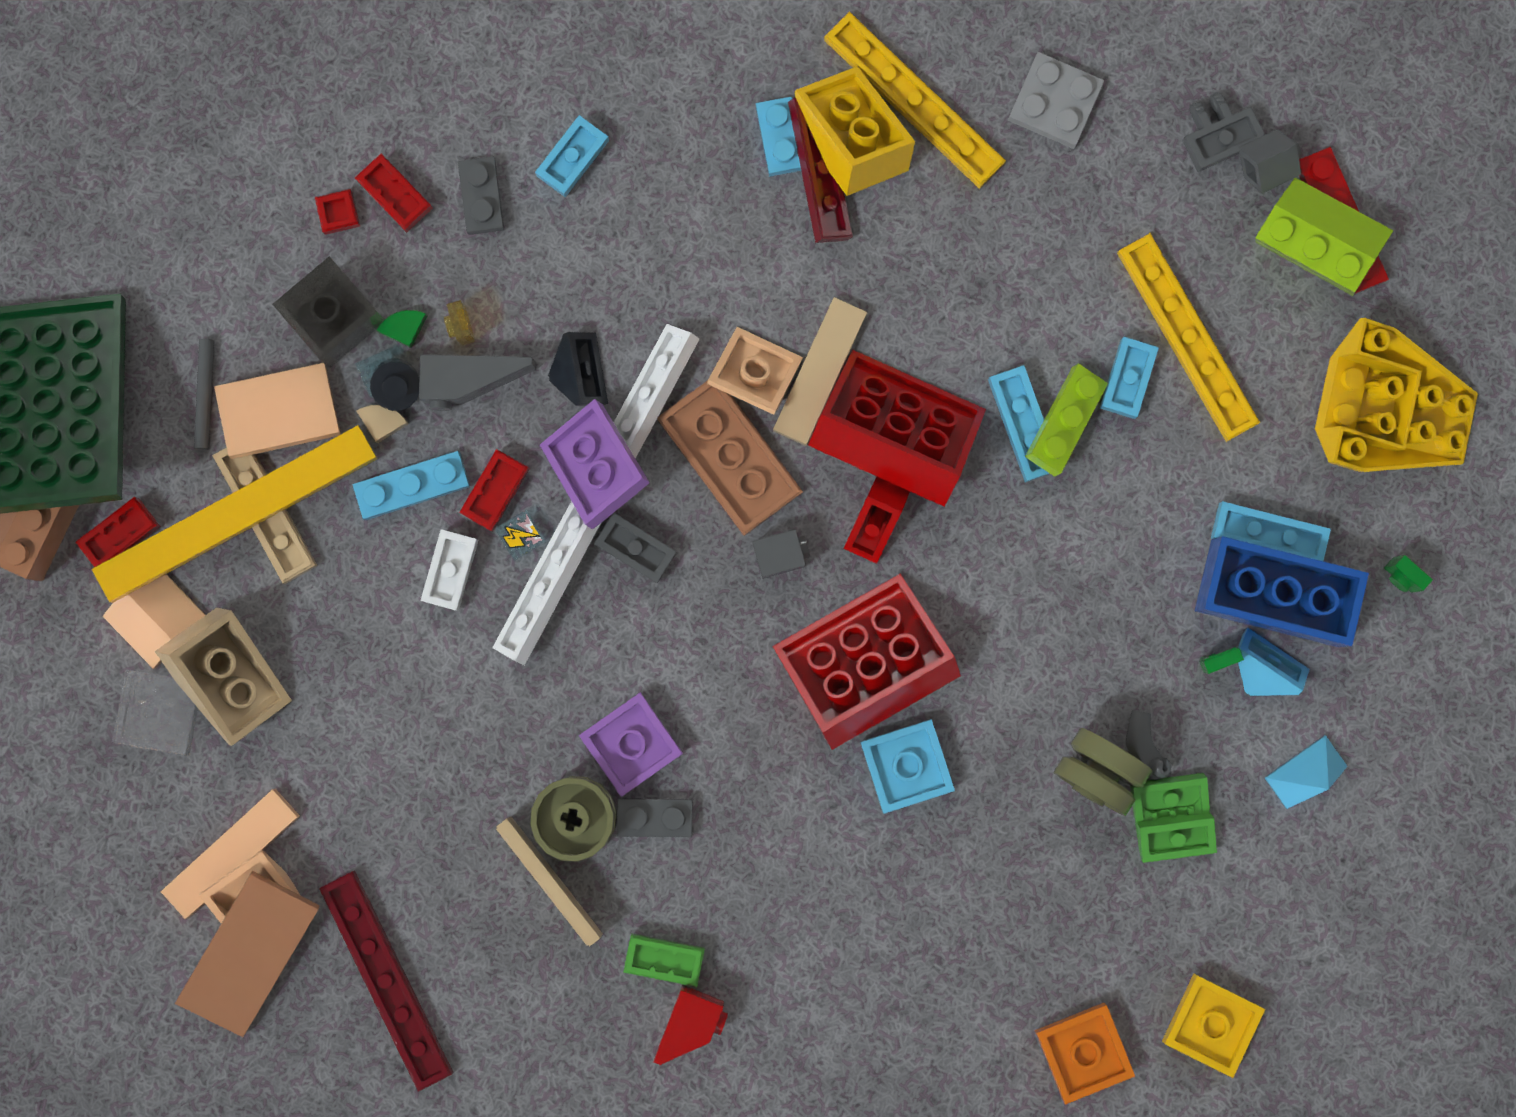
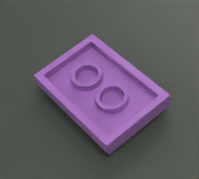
(594, 464)

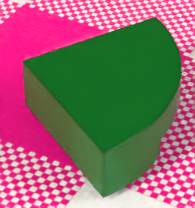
(403, 326)
(1221, 660)

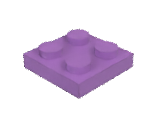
(630, 744)

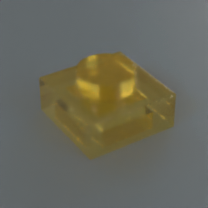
(458, 323)

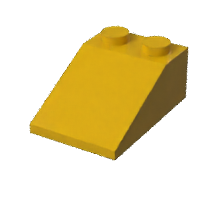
(855, 130)

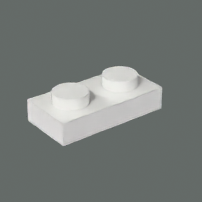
(449, 570)

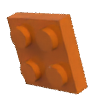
(1085, 1053)

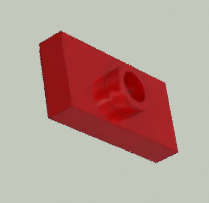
(393, 192)
(494, 490)
(118, 532)

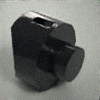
(395, 384)

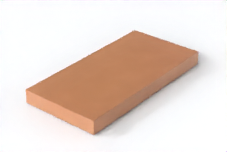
(729, 456)
(247, 954)

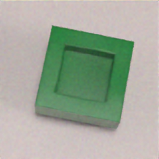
(1407, 575)

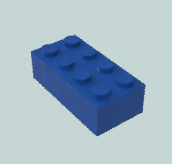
(1281, 592)

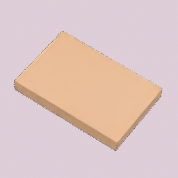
(277, 410)

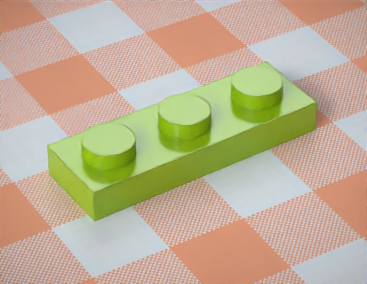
(1066, 420)

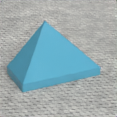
(1269, 669)
(1307, 773)

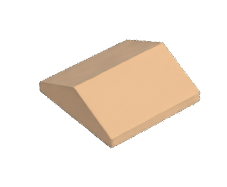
(755, 370)
(153, 616)
(223, 893)

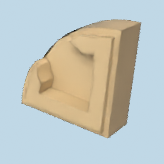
(381, 421)

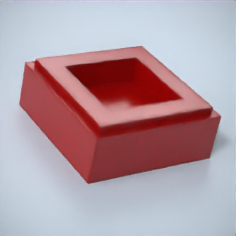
(337, 212)

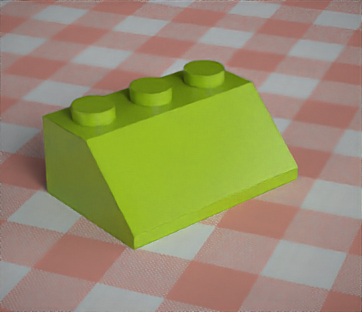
(1323, 236)

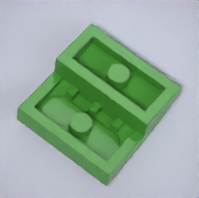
(1174, 818)

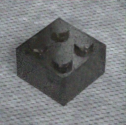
(329, 312)

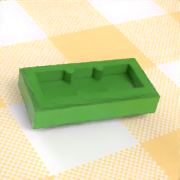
(664, 960)

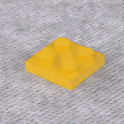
(1213, 1025)

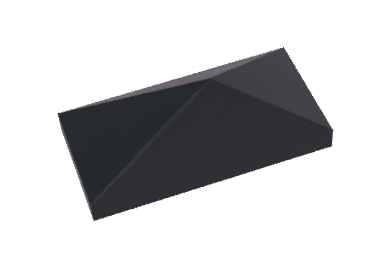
(578, 369)

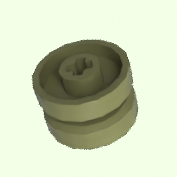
(1100, 775)
(552, 824)

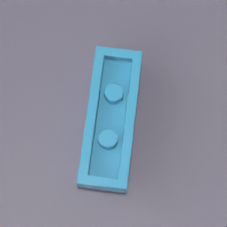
(1020, 415)
(411, 485)
(1270, 531)

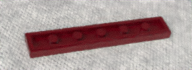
(386, 981)

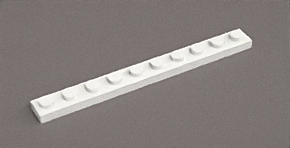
(572, 535)

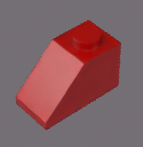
(876, 520)
(690, 1024)

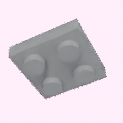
(1055, 100)

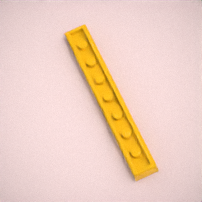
(234, 514)

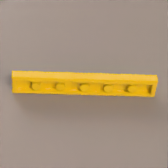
(914, 100)
(1188, 337)

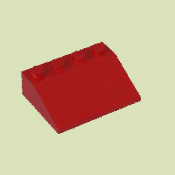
(897, 428)
(867, 661)

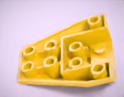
(1391, 404)

